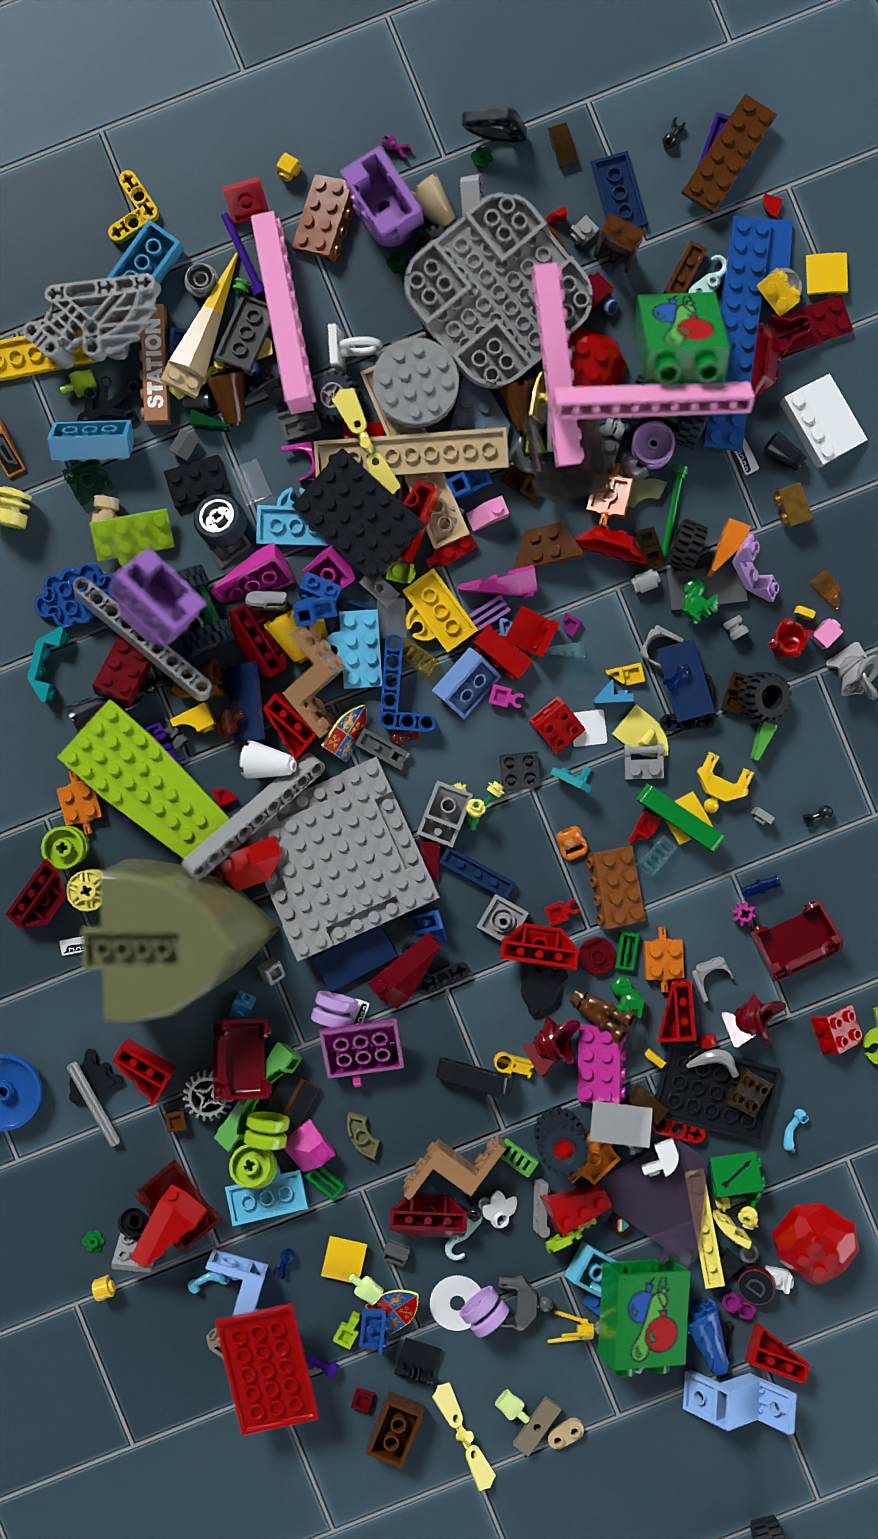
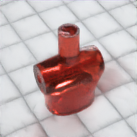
(227, 723)

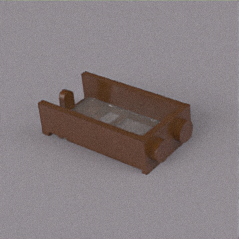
(621, 237)

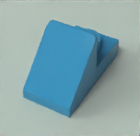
(607, 695)

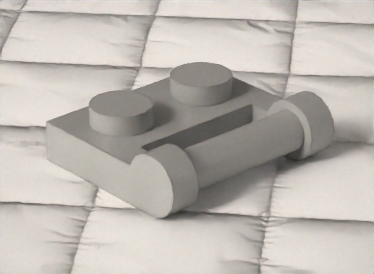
(644, 767)

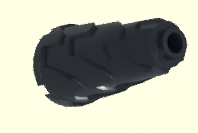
(86, 709)

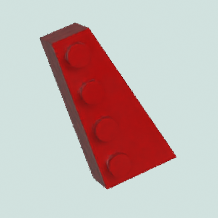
(422, 503)

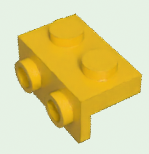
(779, 291)

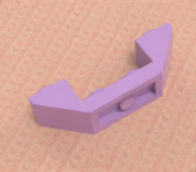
(761, 585)

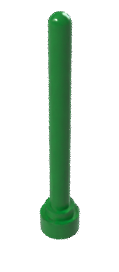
(679, 472)

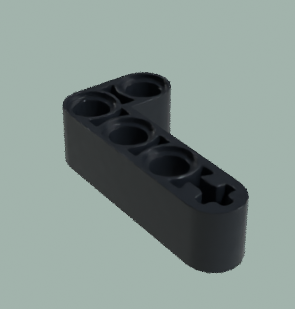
(475, 1077)

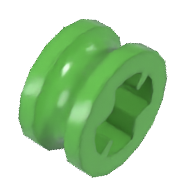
(242, 286)

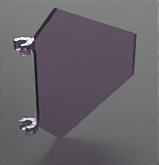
(659, 1204)

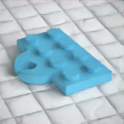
(285, 525)
(359, 648)
(280, 1197)

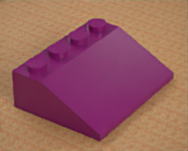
(362, 1048)

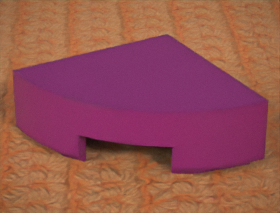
(570, 624)

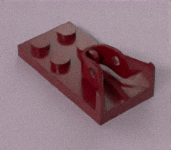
(810, 325)

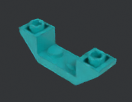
(57, 637)

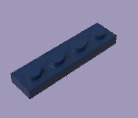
(477, 872)

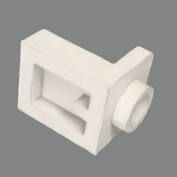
(783, 1278)

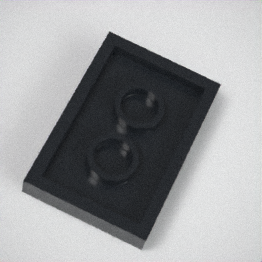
(196, 481)

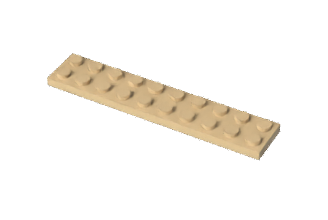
(425, 451)
(439, 530)

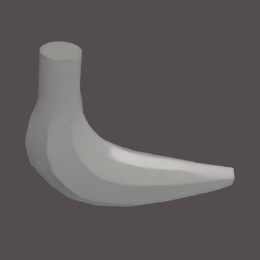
(715, 1056)

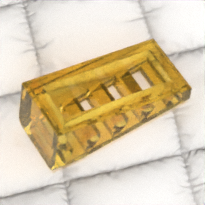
(430, 665)

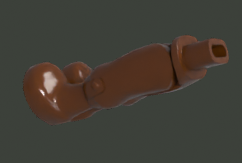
(599, 1011)

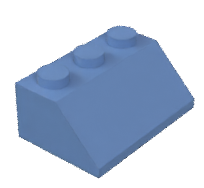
(466, 683)

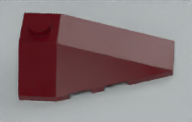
(403, 975)

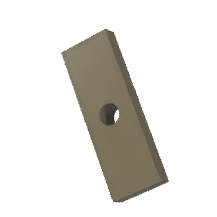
(530, 1434)

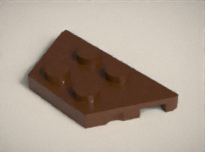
(547, 546)

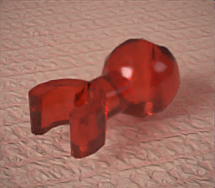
(398, 737)

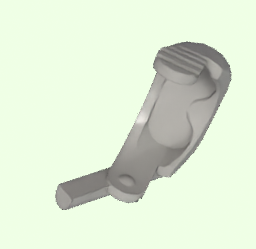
(658, 631)
(702, 970)

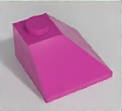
(331, 566)
(308, 1147)

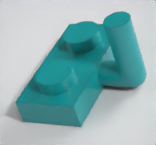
(578, 781)

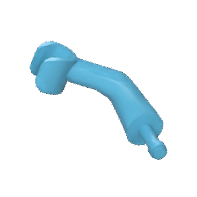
(799, 1116)
(194, 1285)

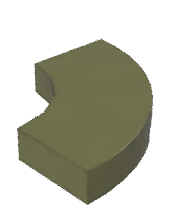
(645, 490)
(360, 1136)

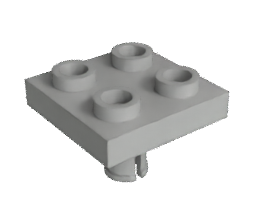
(501, 917)
(123, 1253)

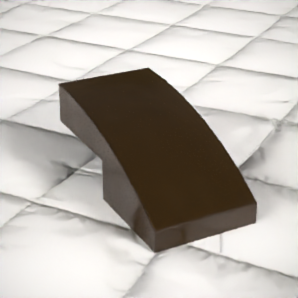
(562, 144)
(520, 482)
(649, 546)
(731, 698)
(642, 1098)

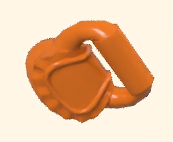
(570, 838)

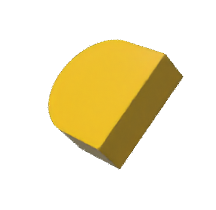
(804, 612)
(654, 1058)

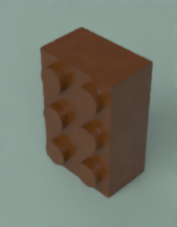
(395, 1429)

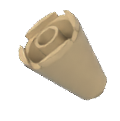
(434, 202)

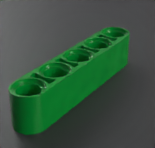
(680, 818)

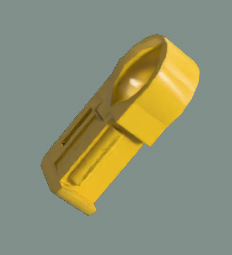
(516, 1064)

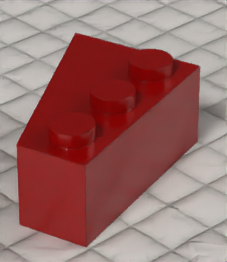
(290, 725)
(678, 1016)
(144, 1068)
(774, 1356)

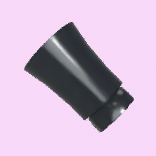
(784, 451)

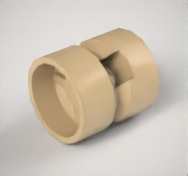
(105, 507)

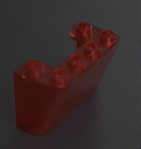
(155, 1187)

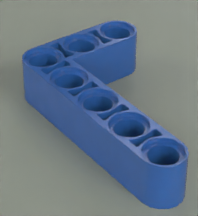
(395, 691)

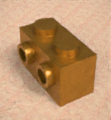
(792, 505)

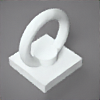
(340, 348)

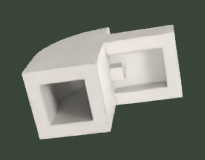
(667, 1159)

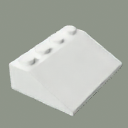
(823, 420)

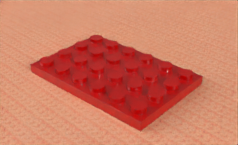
(267, 1369)

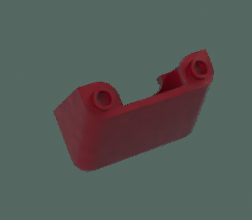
(797, 941)
(240, 1059)

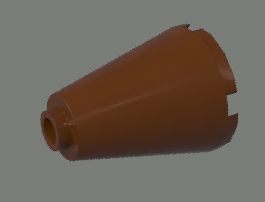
(229, 396)
(518, 401)
(210, 670)

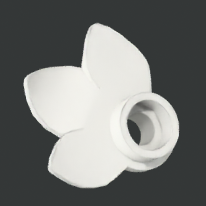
(499, 1207)

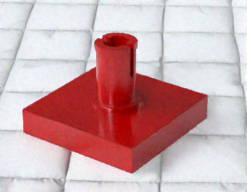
(245, 200)

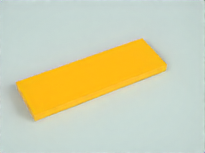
(22, 358)

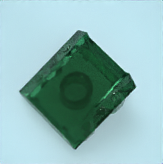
(87, 480)

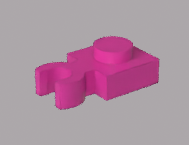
(502, 695)

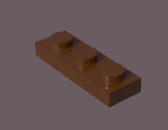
(686, 268)

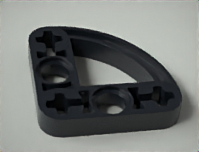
(482, 123)

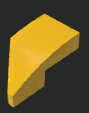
(628, 674)

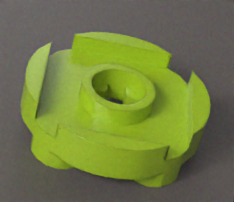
(558, 1242)

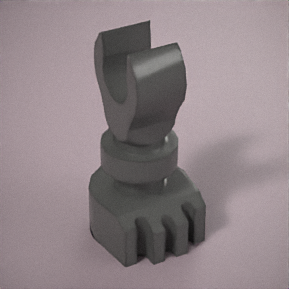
(179, 740)

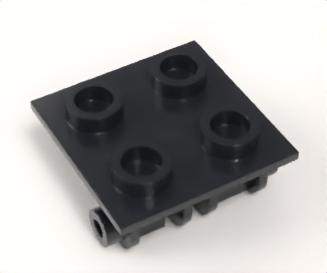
(519, 770)
(417, 1361)

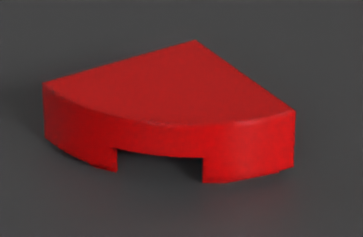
(771, 205)
(557, 216)
(224, 797)

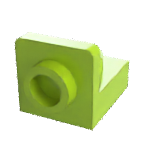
(400, 573)

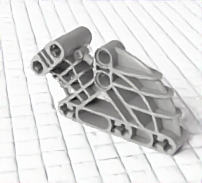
(115, 297)

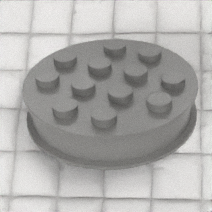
(415, 382)

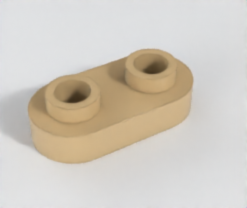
(564, 1432)

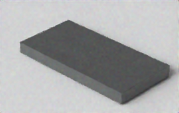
(244, 334)
(723, 582)

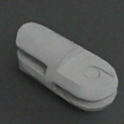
(267, 600)

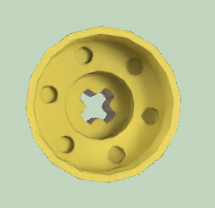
(10, 507)
(77, 886)

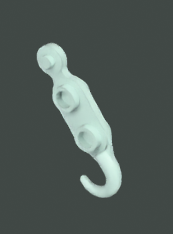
(712, 280)
(471, 1226)

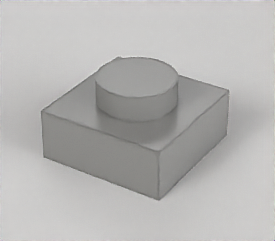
(762, 816)

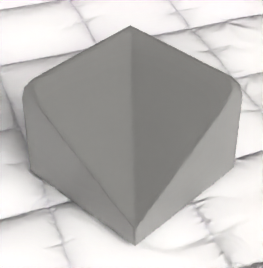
(271, 971)

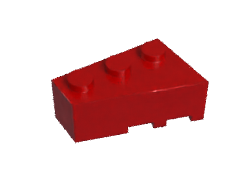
(501, 652)
(575, 1207)

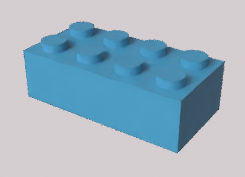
(150, 253)
(91, 440)

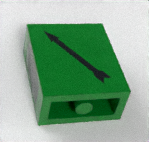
(736, 1175)

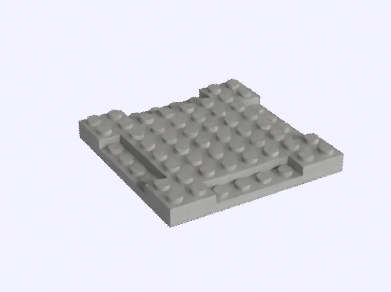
(343, 860)

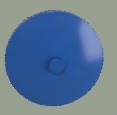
(19, 1091)

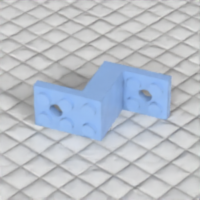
(240, 1268)
(739, 1401)

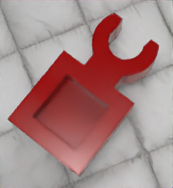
(558, 913)

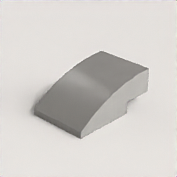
(444, 813)
(621, 1124)

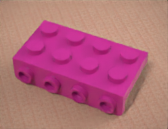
(600, 1066)

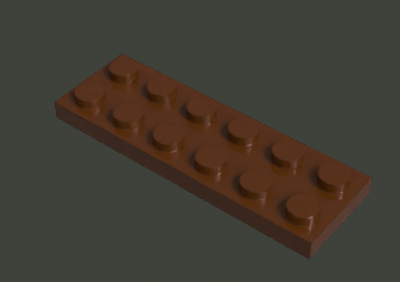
(729, 154)

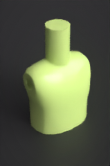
(367, 1289)
(511, 1406)

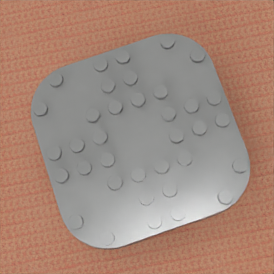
(478, 289)

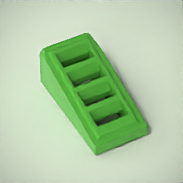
(763, 735)
(527, 1156)

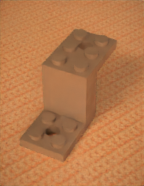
(325, 669)
(454, 1166)

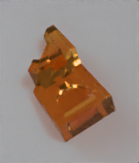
(827, 587)

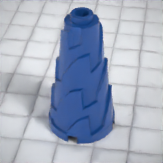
(707, 1334)

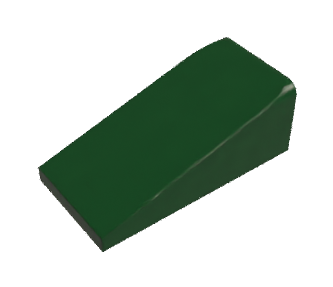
(204, 422)

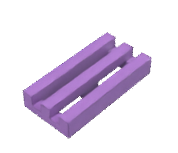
(503, 604)

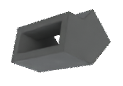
(183, 445)
(396, 1252)

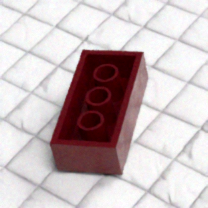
(122, 672)

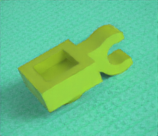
(347, 1332)

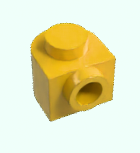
(288, 167)
(103, 1288)

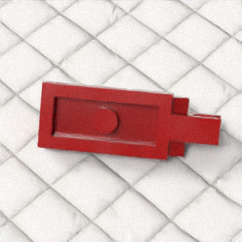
(452, 551)

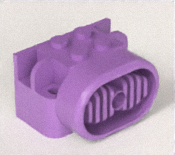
(379, 188)
(154, 599)

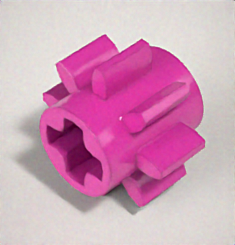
(749, 914)

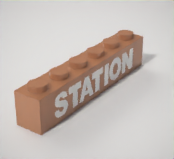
(154, 361)

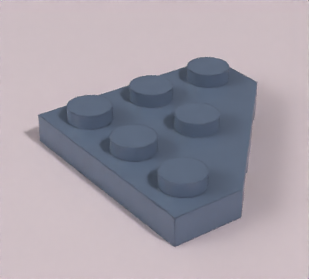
(477, 409)

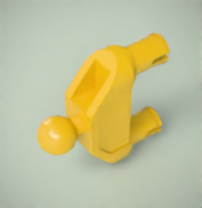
(718, 787)

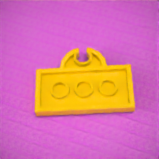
(437, 612)

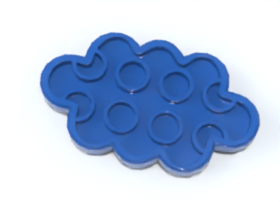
(60, 599)

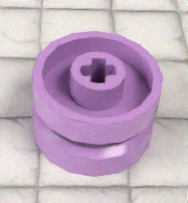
(661, 437)
(334, 1009)
(484, 1311)

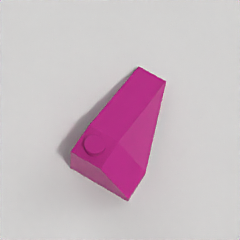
(260, 572)
(515, 583)

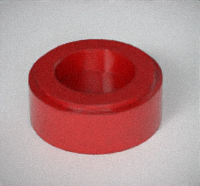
(707, 1041)

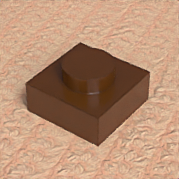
(175, 1121)

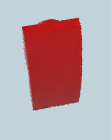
(373, 429)

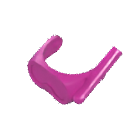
(309, 447)

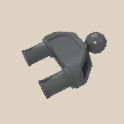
(526, 1302)

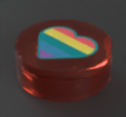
(620, 1225)

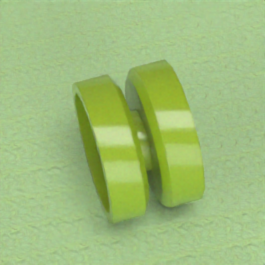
(70, 836)
(266, 1130)
(250, 1175)

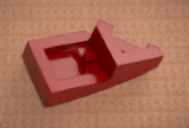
(645, 826)

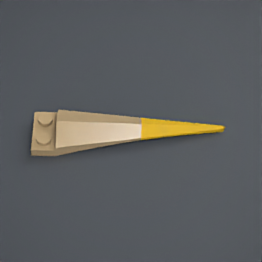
(192, 357)

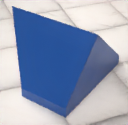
(430, 922)

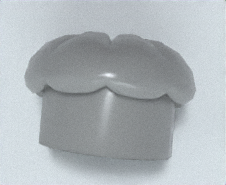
(201, 280)

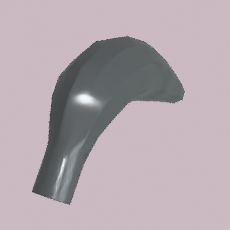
(518, 457)

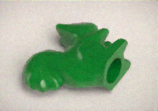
(695, 604)
(630, 998)

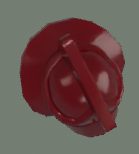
(751, 1020)
(551, 1045)

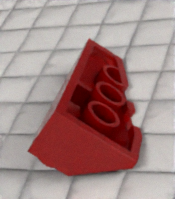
(171, 1219)

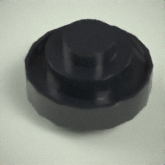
(132, 1222)

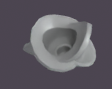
(855, 671)

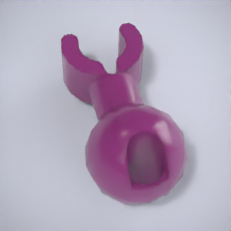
(391, 144)

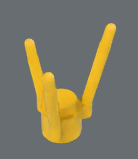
(583, 1332)

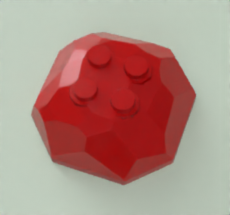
(595, 359)
(815, 1242)

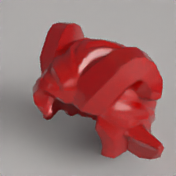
(789, 639)

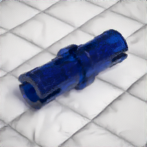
(760, 886)

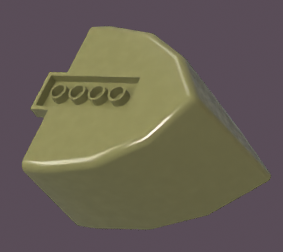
(168, 938)

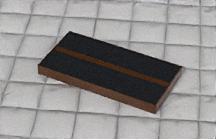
(292, 1099)

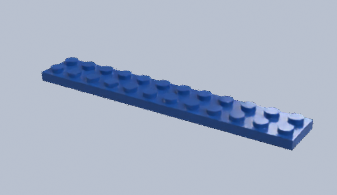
(740, 318)

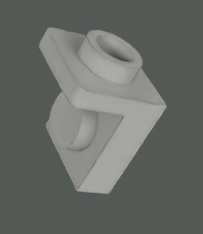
(583, 231)

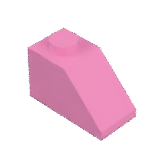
(487, 513)

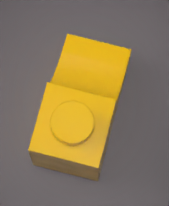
(198, 717)

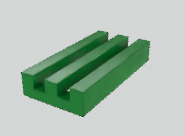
(626, 953)
(342, 1185)

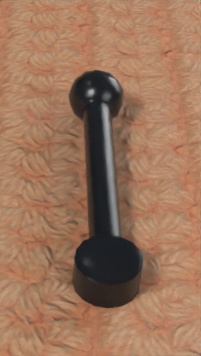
(729, 1325)

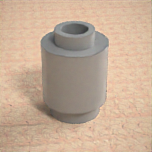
(645, 581)

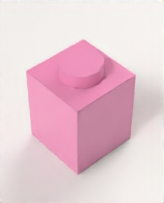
(826, 633)

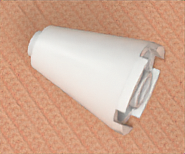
(264, 761)

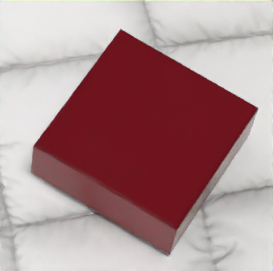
(362, 1400)

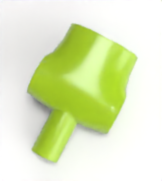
(79, 382)

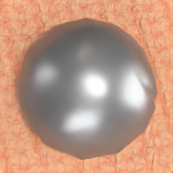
(630, 469)

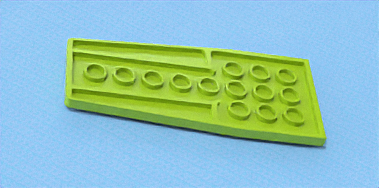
(142, 780)

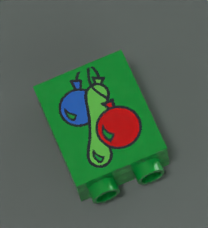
(681, 338)
(643, 1315)

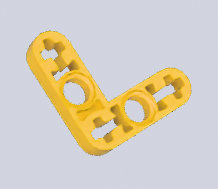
(139, 213)

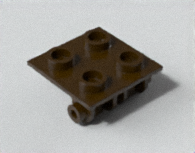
(749, 1092)

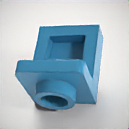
(242, 1006)

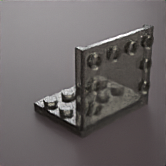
(567, 481)

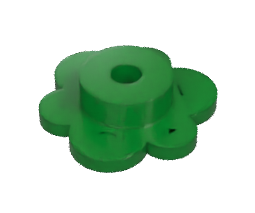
(96, 1237)

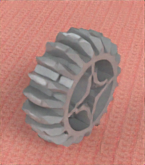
(202, 1093)

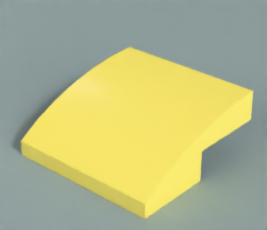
(729, 1228)

